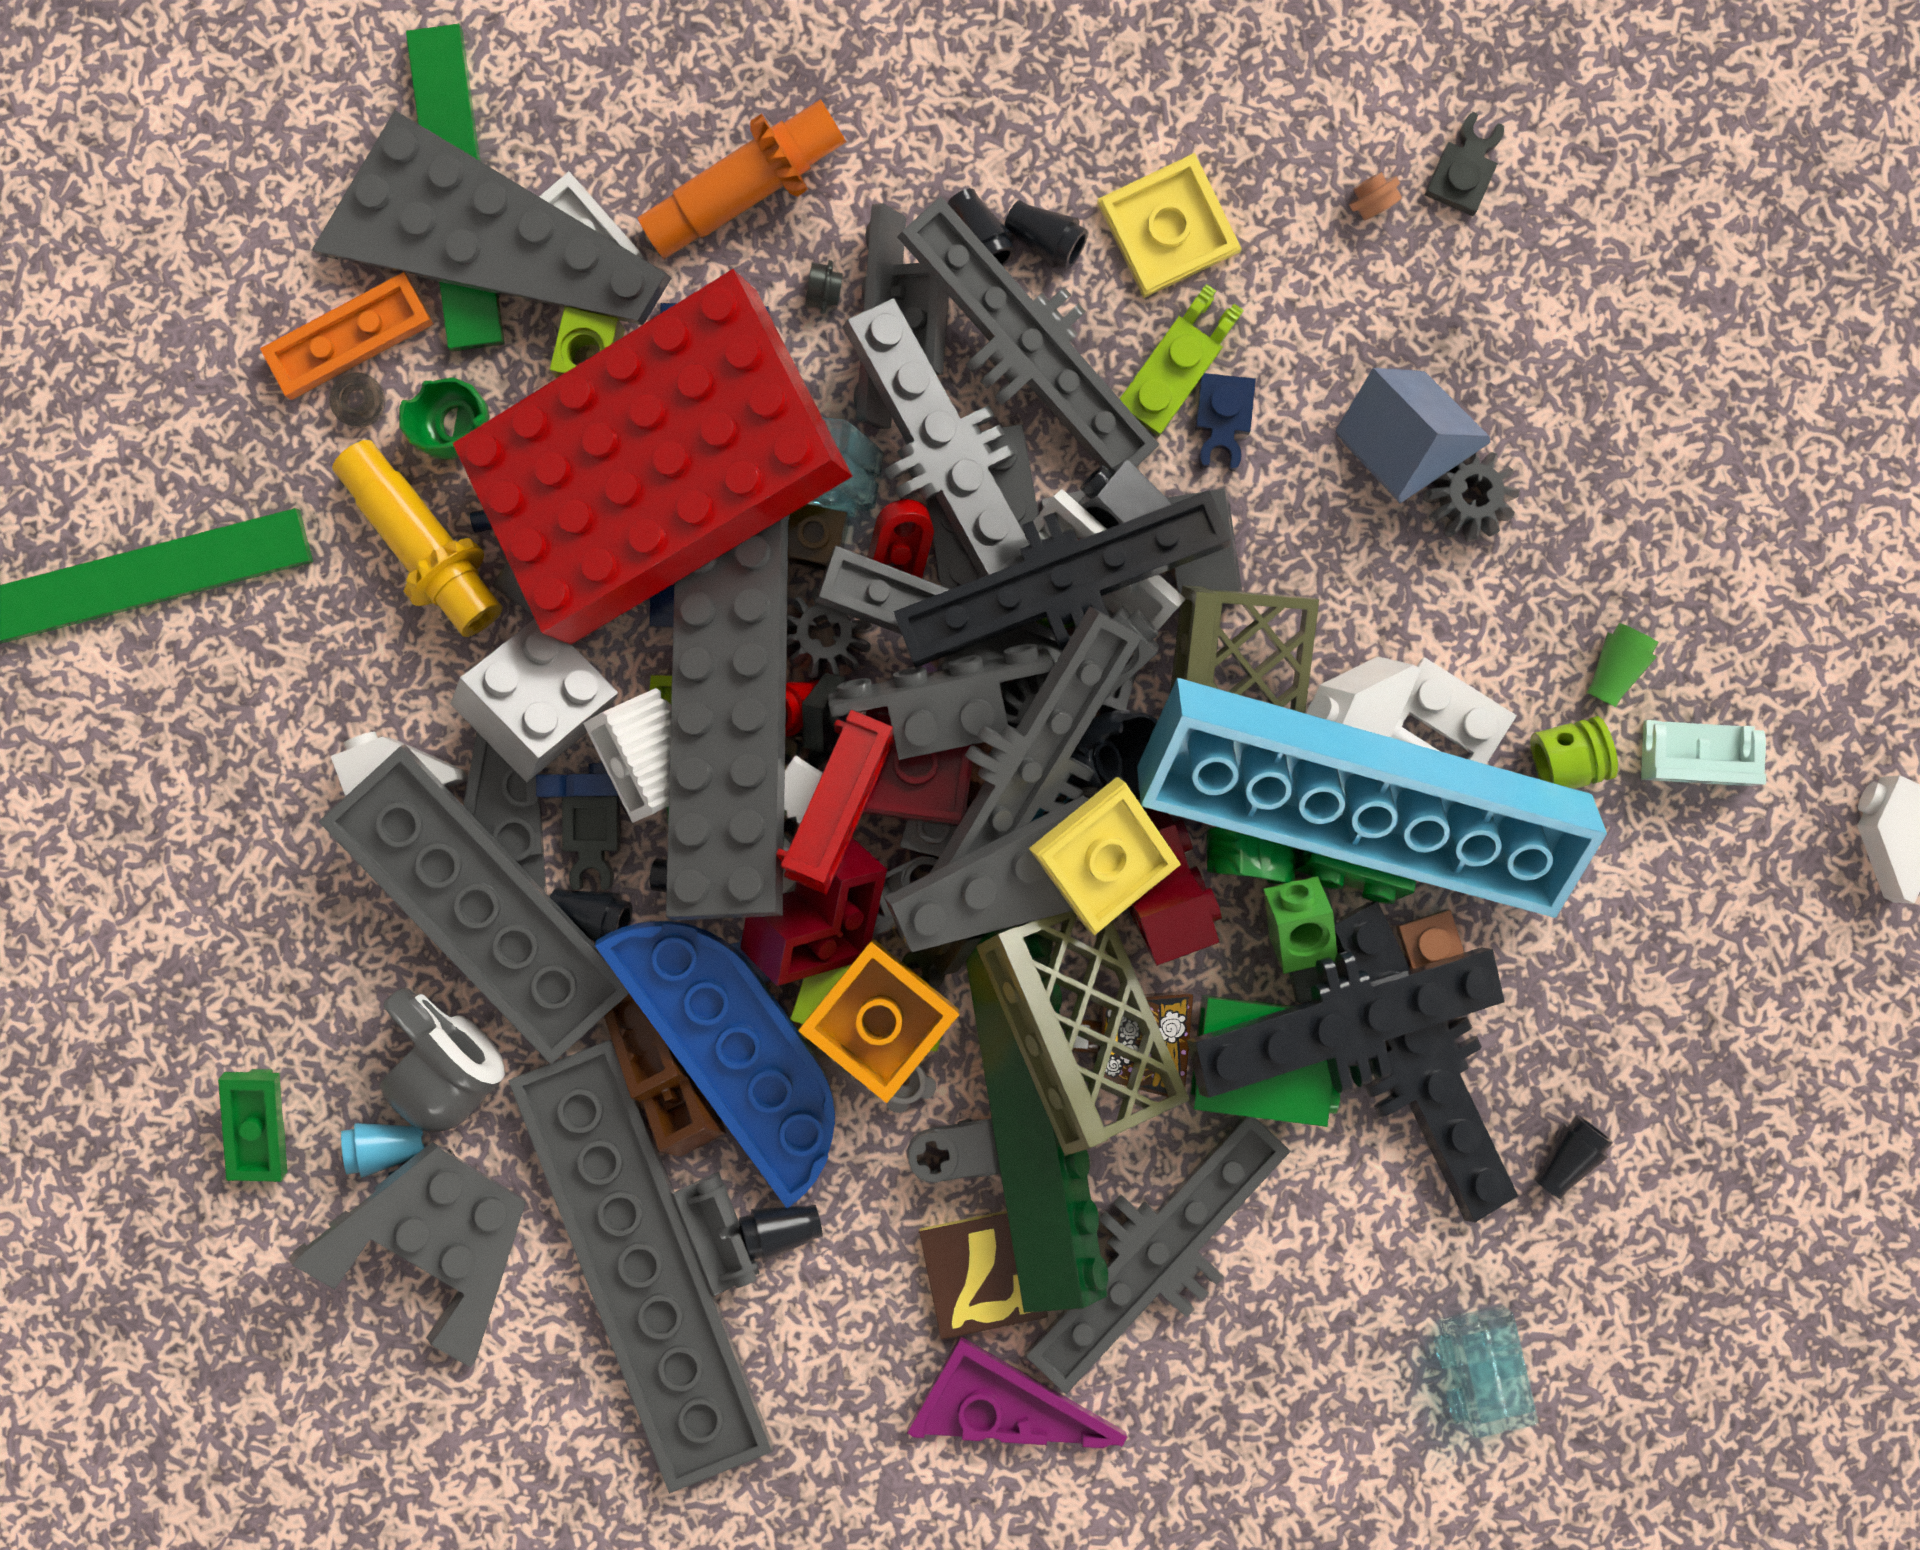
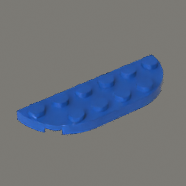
(732, 1045)

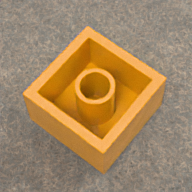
(879, 1020)

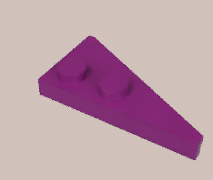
(988, 1398)

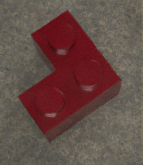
(1179, 910)
(818, 928)

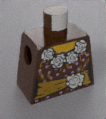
(1173, 1018)

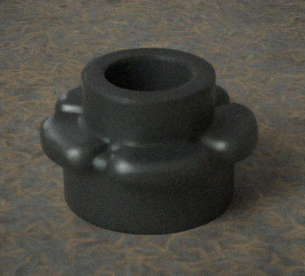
(823, 286)

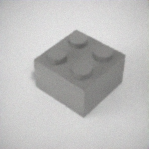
(532, 699)

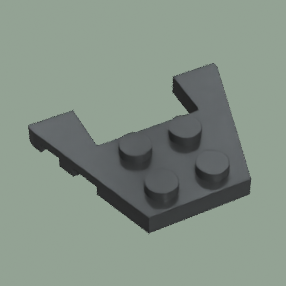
(440, 1220)

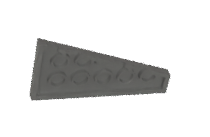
(463, 224)

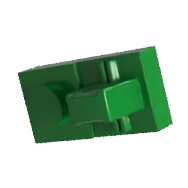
(252, 1126)

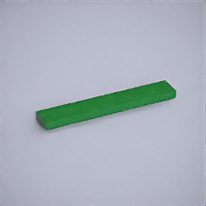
(447, 110)
(153, 574)

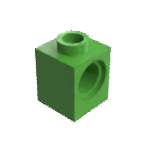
(1300, 924)

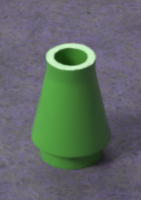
(1621, 663)

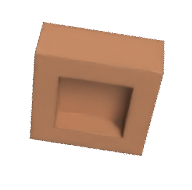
(1430, 939)

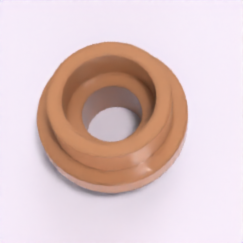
(1375, 195)

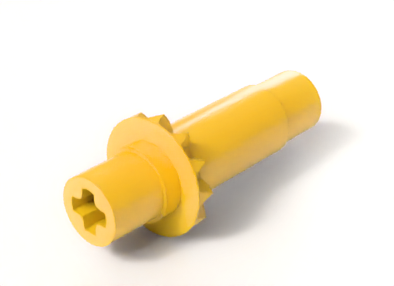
(437, 565)

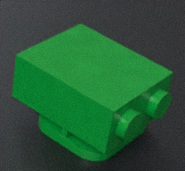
(1294, 1097)

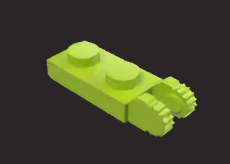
(1177, 365)

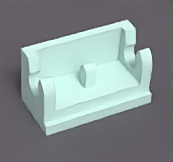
(1703, 753)

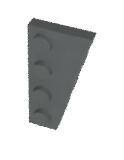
(507, 808)
(982, 890)

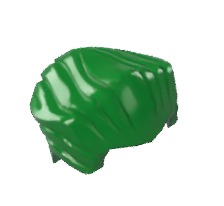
(1249, 856)

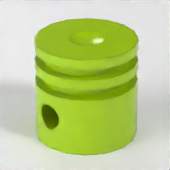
(1575, 753)

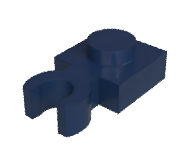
(1224, 409)
(577, 785)

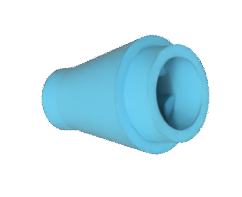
(378, 1147)

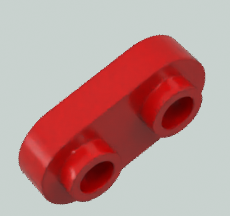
(903, 536)

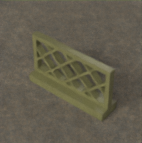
(1199, 634)
(1049, 1050)

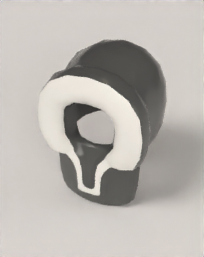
(446, 1069)

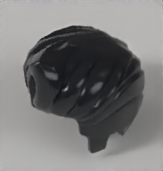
(1114, 748)

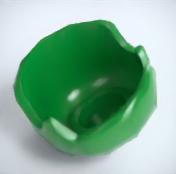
(424, 416)

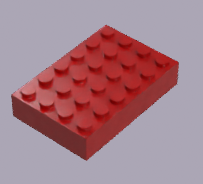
(651, 459)

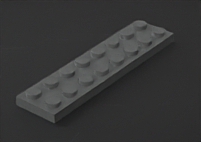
(729, 733)
(641, 1267)

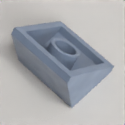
(1408, 430)

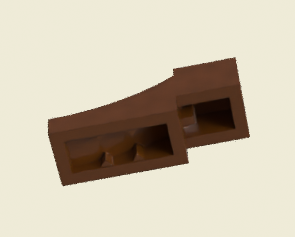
(673, 1102)

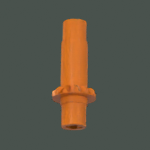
(743, 178)

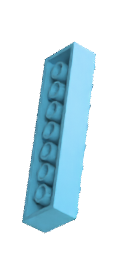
(1368, 799)

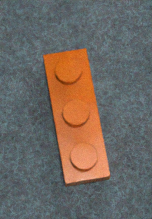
(346, 336)

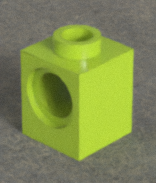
(582, 329)

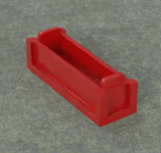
(838, 801)

